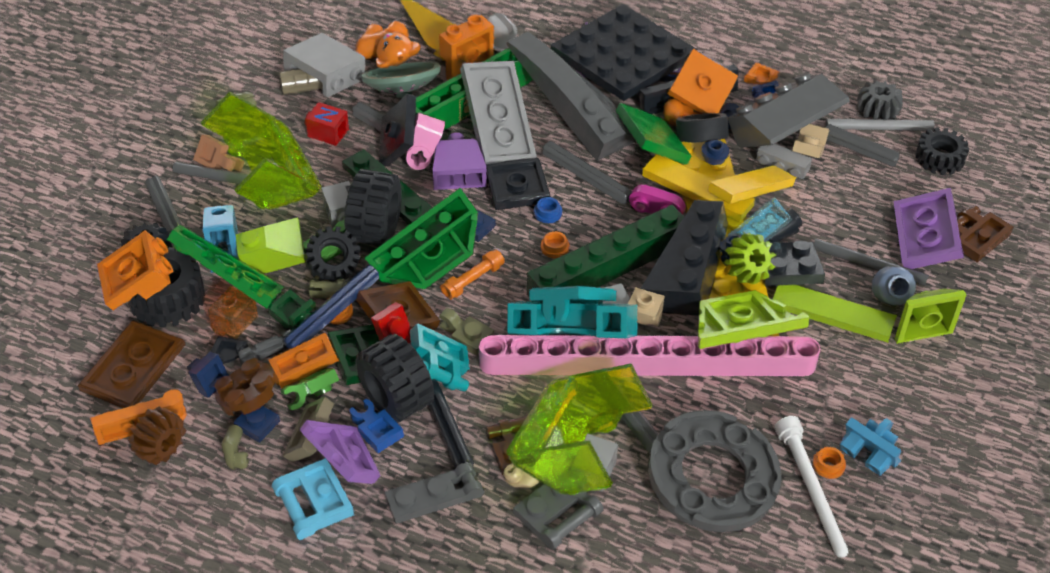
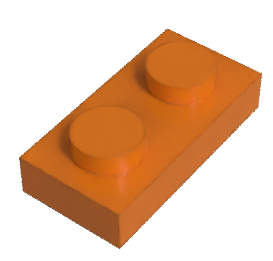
(303, 360)

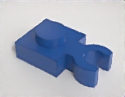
(376, 429)

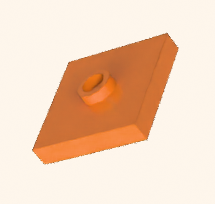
(702, 84)

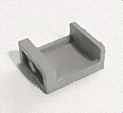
(326, 61)

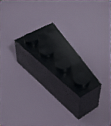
(690, 259)

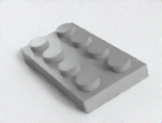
(498, 111)

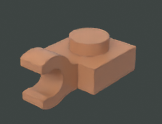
(214, 155)

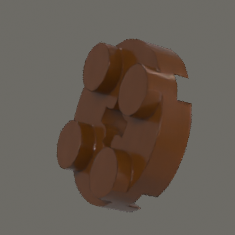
(246, 387)

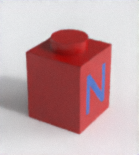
(327, 123)

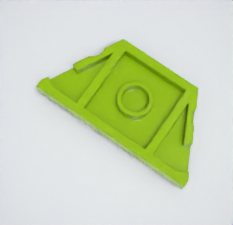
(744, 318)

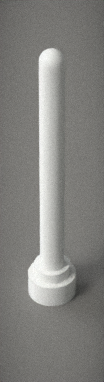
(790, 431)

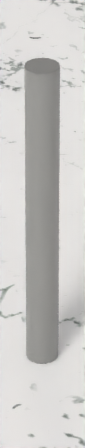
(881, 124)

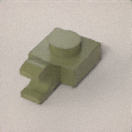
(466, 332)

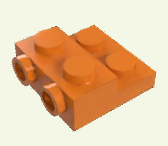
(466, 44)
(134, 270)

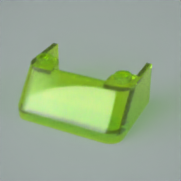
(274, 156)
(553, 434)

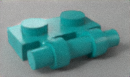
(444, 352)

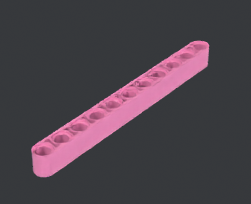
(648, 355)

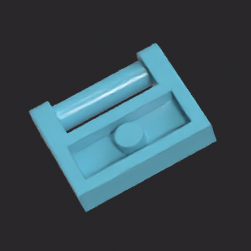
(322, 492)

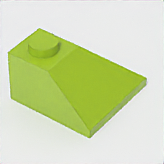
(272, 246)
(930, 314)

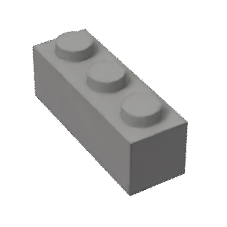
(785, 159)

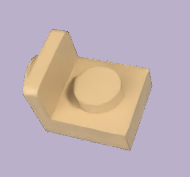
(811, 140)
(649, 306)

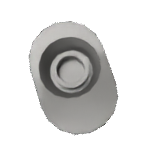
(503, 30)

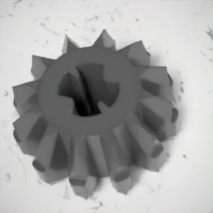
(880, 100)

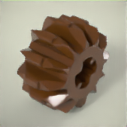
(157, 435)

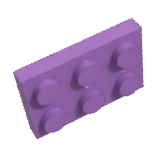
(928, 229)

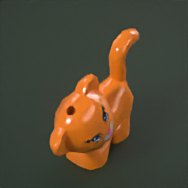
(389, 45)

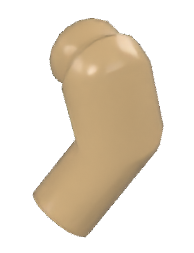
(518, 478)

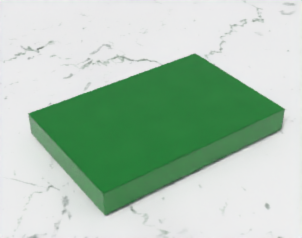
(653, 134)

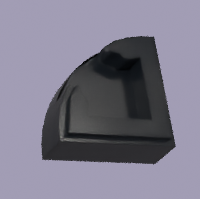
(228, 348)

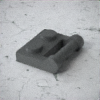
(547, 505)

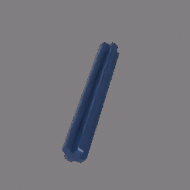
(332, 307)

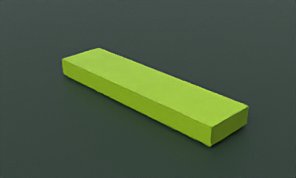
(836, 311)

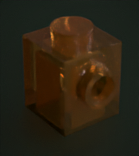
(232, 313)

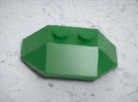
(429, 245)

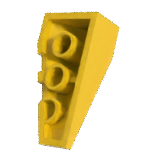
(427, 23)

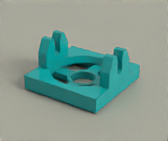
(558, 299)

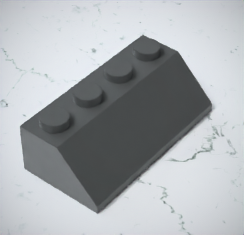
(785, 110)

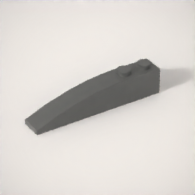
(578, 101)

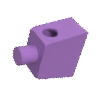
(458, 164)

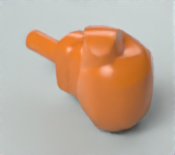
(674, 109)

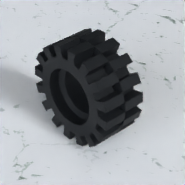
(938, 161)
(332, 238)

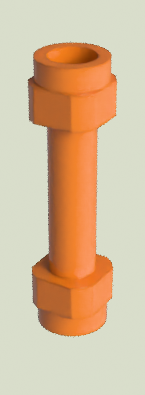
(454, 286)

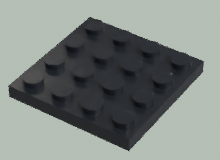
(623, 51)

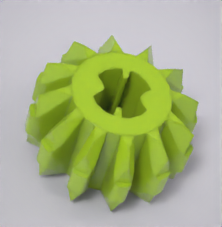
(750, 258)

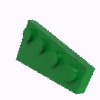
(231, 269)

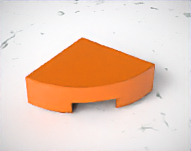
(760, 73)

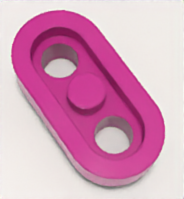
(650, 200)

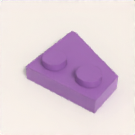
(343, 449)

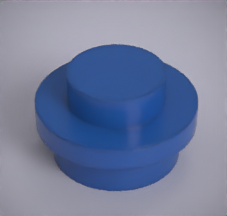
(548, 210)

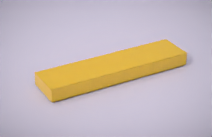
(691, 184)
(751, 184)

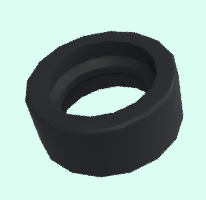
(702, 127)

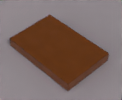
(131, 365)

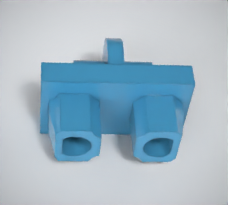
(876, 439)

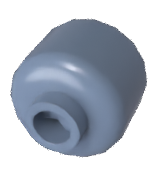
(902, 287)

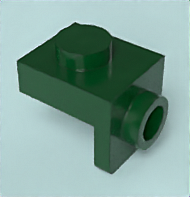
(291, 310)

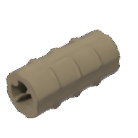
(298, 81)

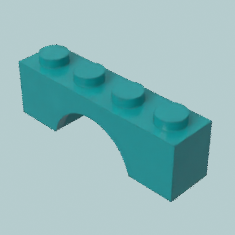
(583, 319)

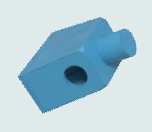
(221, 226)

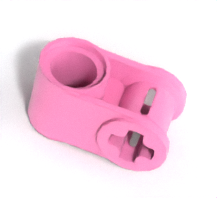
(426, 137)

